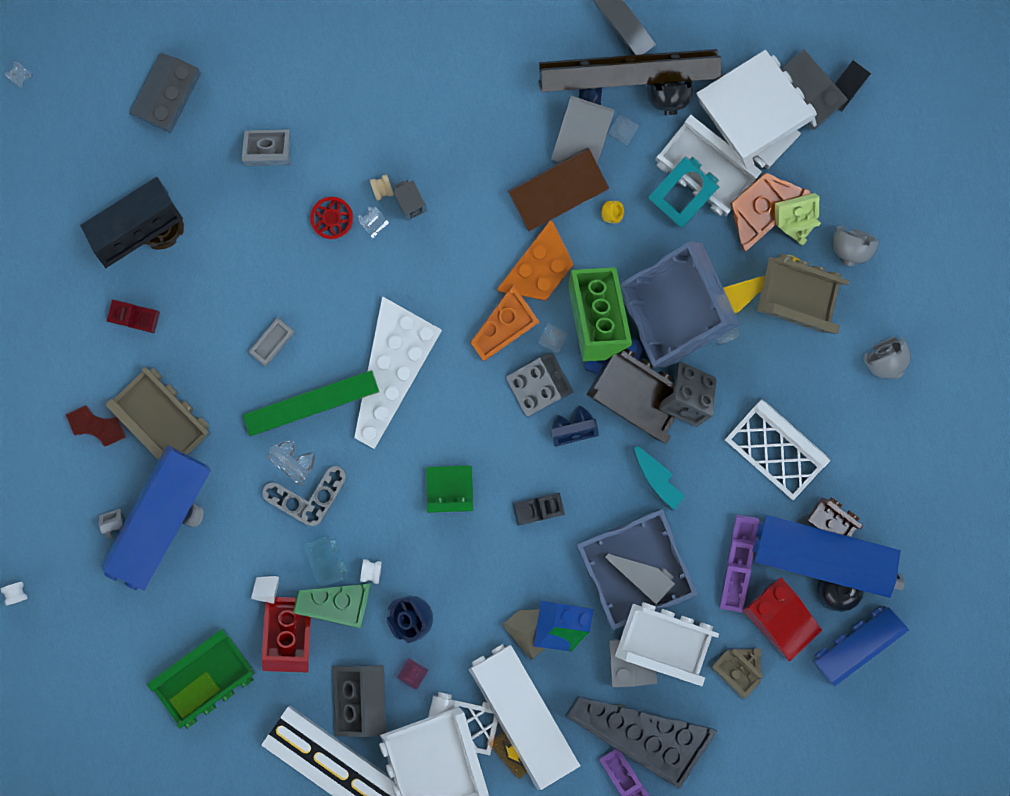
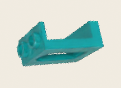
(709, 188)

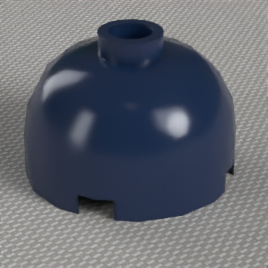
(410, 618)

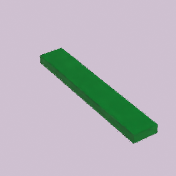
(311, 403)

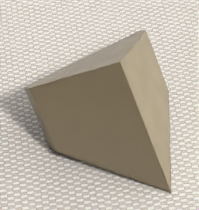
(522, 629)

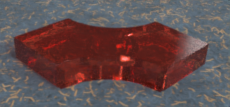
(85, 422)

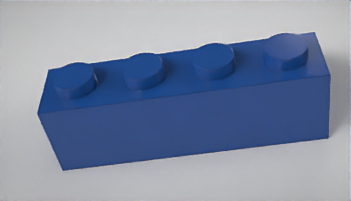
(860, 645)

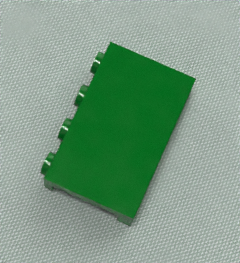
(216, 656)

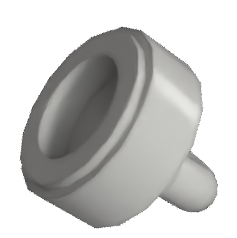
(194, 516)

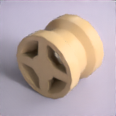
(381, 187)

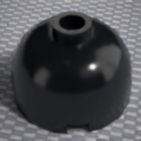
(670, 96)
(838, 597)

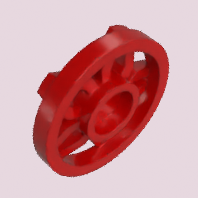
(331, 218)

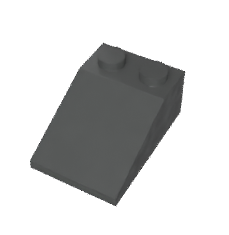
(815, 86)

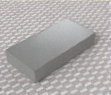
(271, 342)

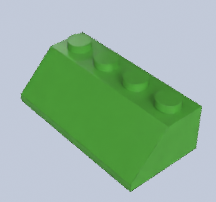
(599, 313)

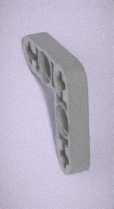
(304, 505)

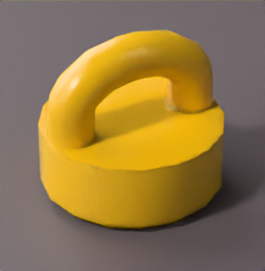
(612, 211)

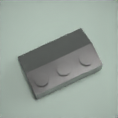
(166, 92)
(359, 700)

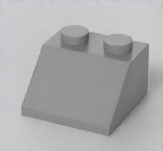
(626, 673)

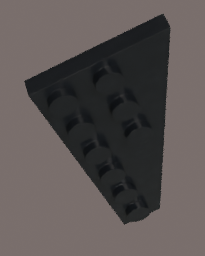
(654, 741)

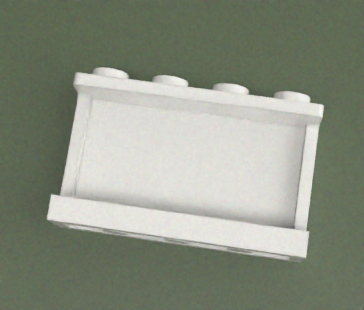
(715, 156)
(665, 643)

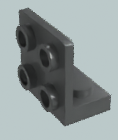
(539, 384)
(692, 395)

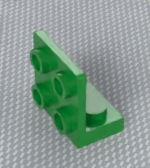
(449, 489)

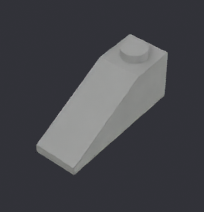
(645, 577)

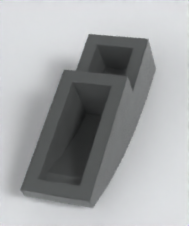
(625, 25)

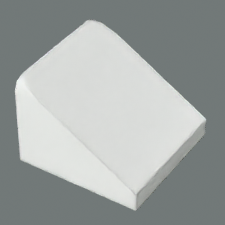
(265, 589)

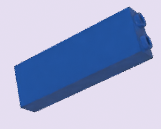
(155, 518)
(827, 556)

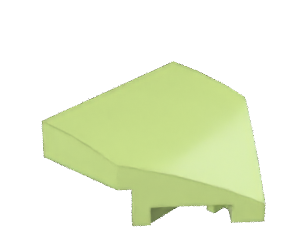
(798, 216)

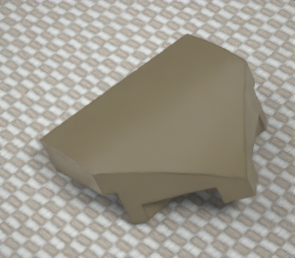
(739, 670)

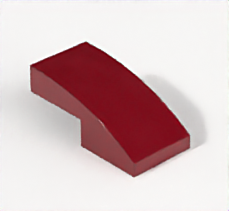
(133, 316)

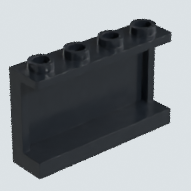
(131, 222)

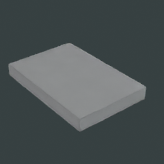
(582, 128)

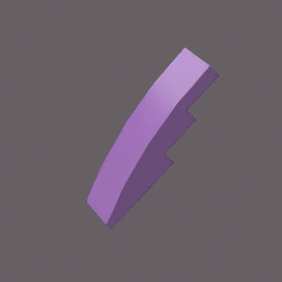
(739, 563)
(622, 774)

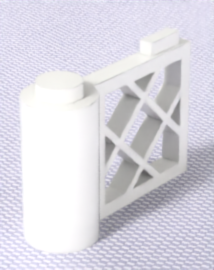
(444, 703)

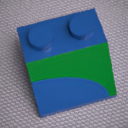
(562, 625)

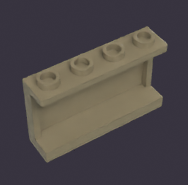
(800, 293)
(158, 415)

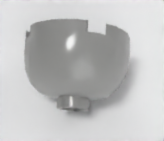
(854, 245)
(889, 358)

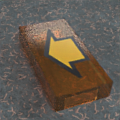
(506, 752)

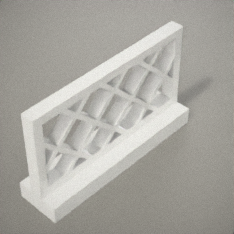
(792, 435)

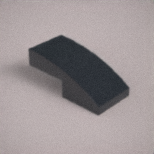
(851, 81)
(538, 509)

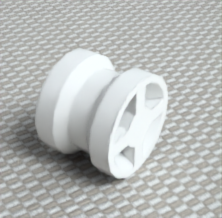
(371, 571)
(13, 593)

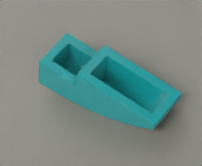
(657, 478)

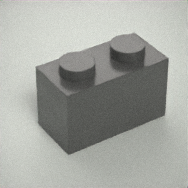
(409, 199)

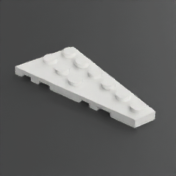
(396, 357)

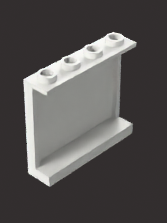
(755, 106)
(434, 757)

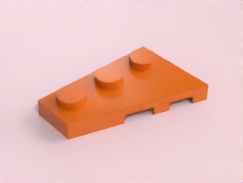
(505, 324)

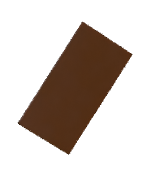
(558, 189)

